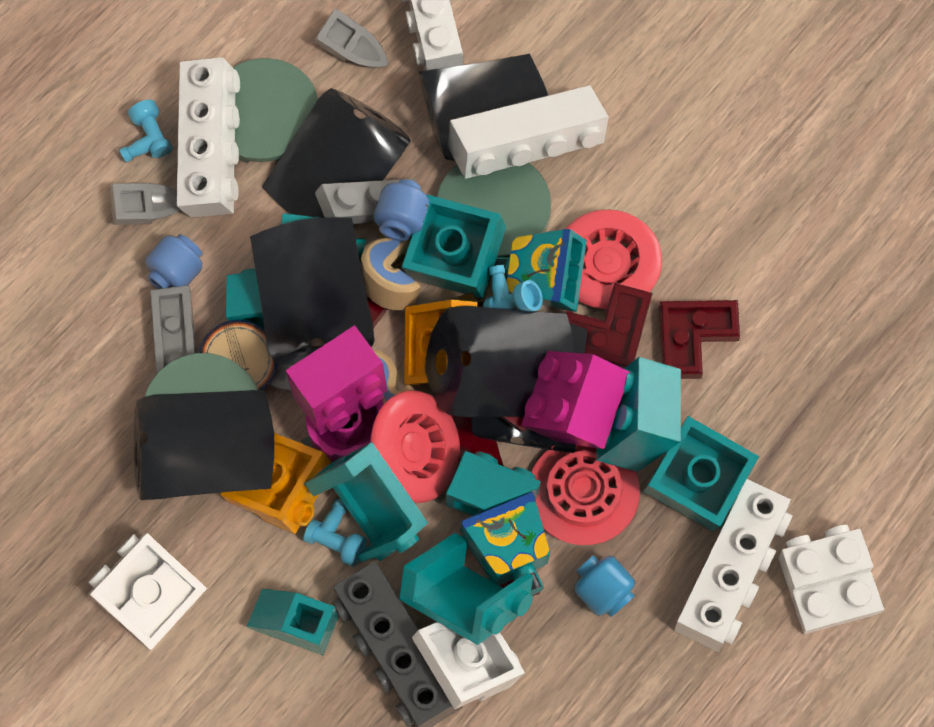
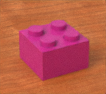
(337, 381)
(575, 398)

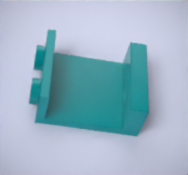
(459, 597)

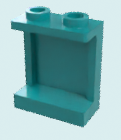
(374, 501)

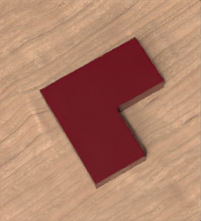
(690, 323)
(620, 332)

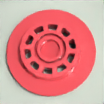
(610, 261)
(412, 447)
(584, 490)

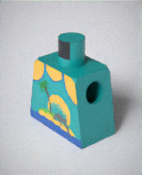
(552, 262)
(509, 541)

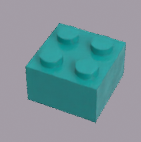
(455, 247)
(646, 417)
(701, 474)

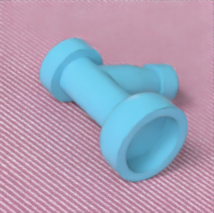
(145, 114)
(525, 295)
(325, 535)

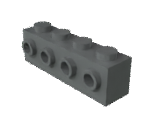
(387, 634)

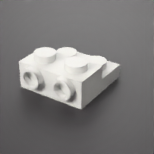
(830, 579)
(145, 589)
(465, 668)

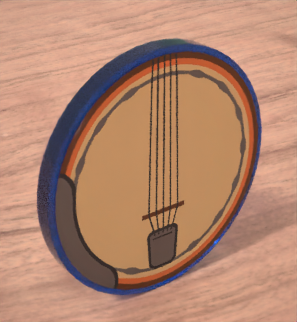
(244, 345)

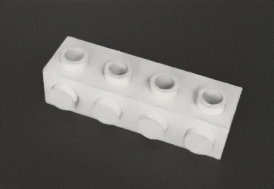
(436, 34)
(527, 131)
(207, 137)
(732, 566)

